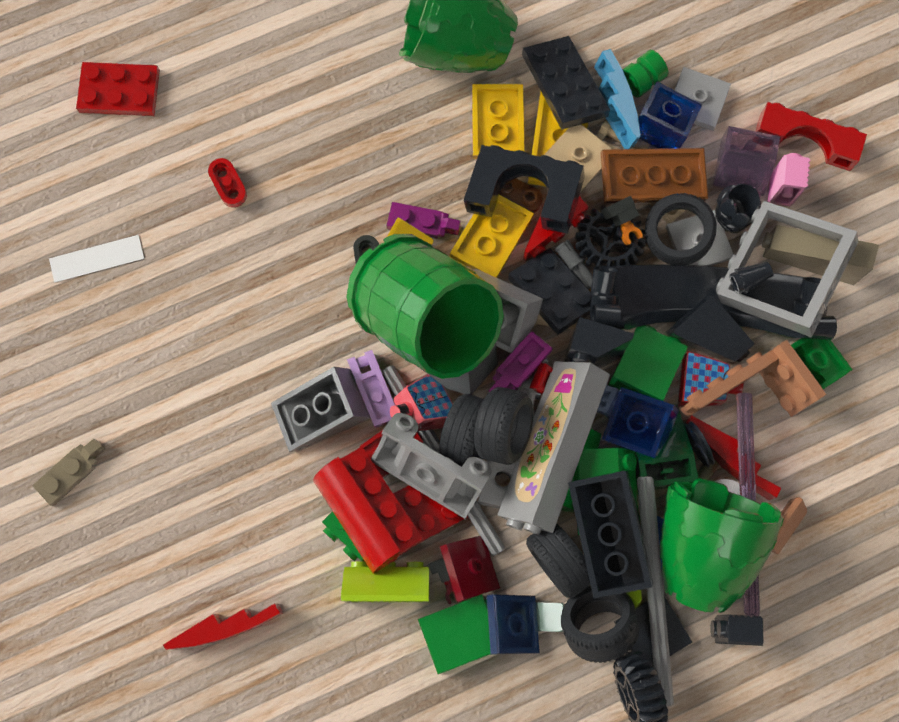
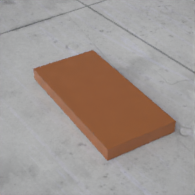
(653, 173)

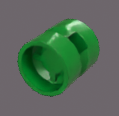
(645, 72)

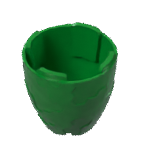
(458, 34)
(714, 543)

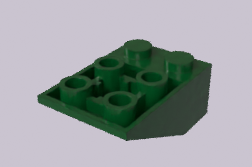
(673, 462)

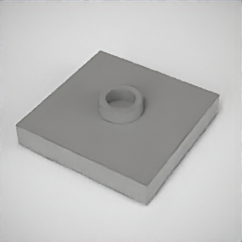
(706, 91)

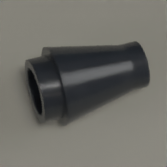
(749, 277)

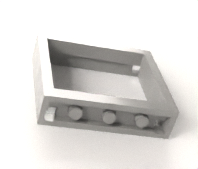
(808, 323)

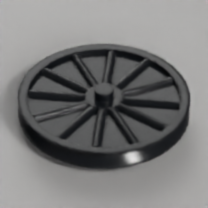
(699, 444)

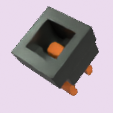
(621, 214)

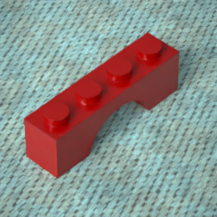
(840, 144)

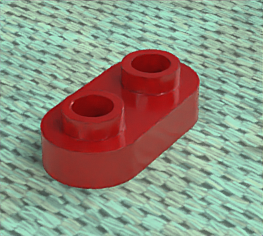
(228, 184)

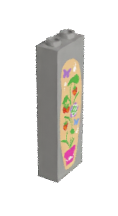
(554, 446)

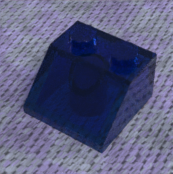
(667, 117)
(640, 423)

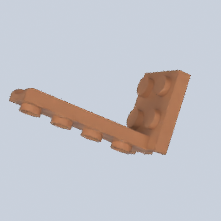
(781, 372)

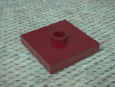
(469, 568)

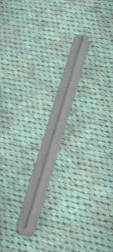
(429, 437)
(655, 595)

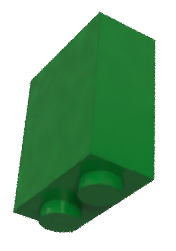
(648, 363)
(457, 634)

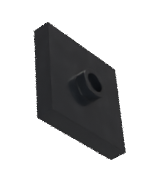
(677, 634)

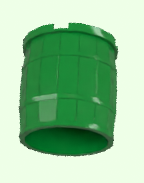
(425, 306)

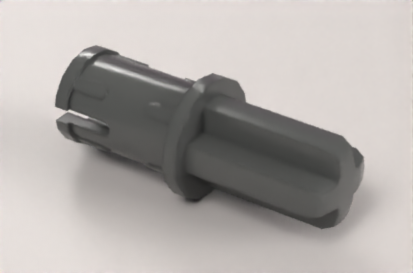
(575, 263)

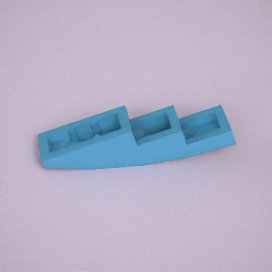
(619, 98)

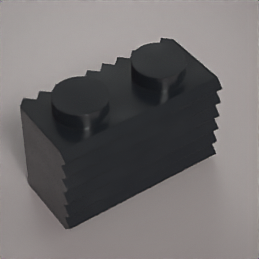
(737, 630)

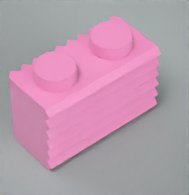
(788, 179)

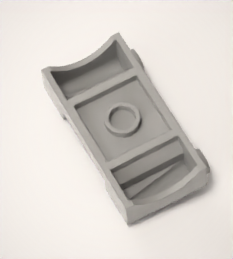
(428, 470)

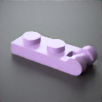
(372, 388)

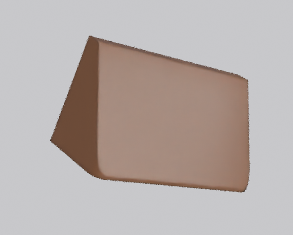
(793, 515)

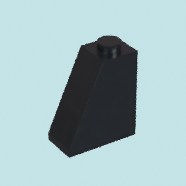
(712, 331)

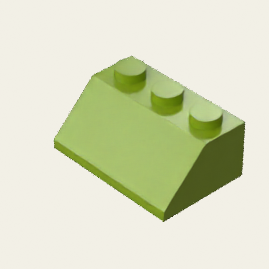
(387, 584)

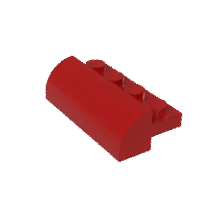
(367, 509)

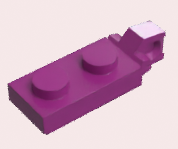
(429, 221)
(521, 362)

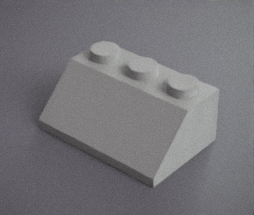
(519, 312)

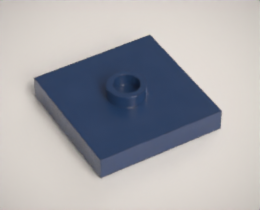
(513, 624)

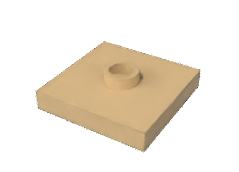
(582, 147)

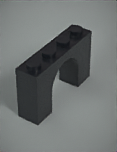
(499, 166)

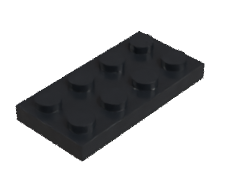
(565, 82)

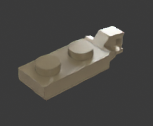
(68, 472)

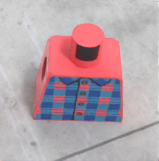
(425, 402)

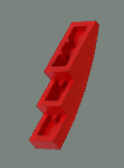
(725, 453)
(214, 629)

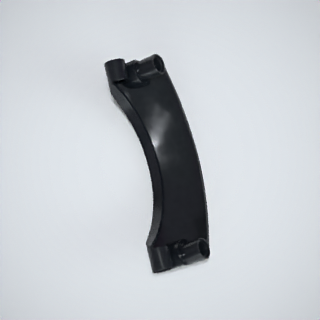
(664, 293)

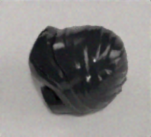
(736, 206)

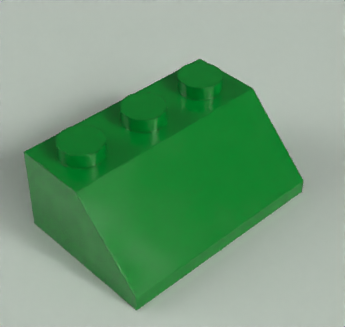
(606, 461)

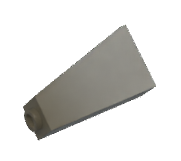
(815, 252)

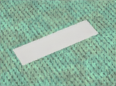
(96, 258)

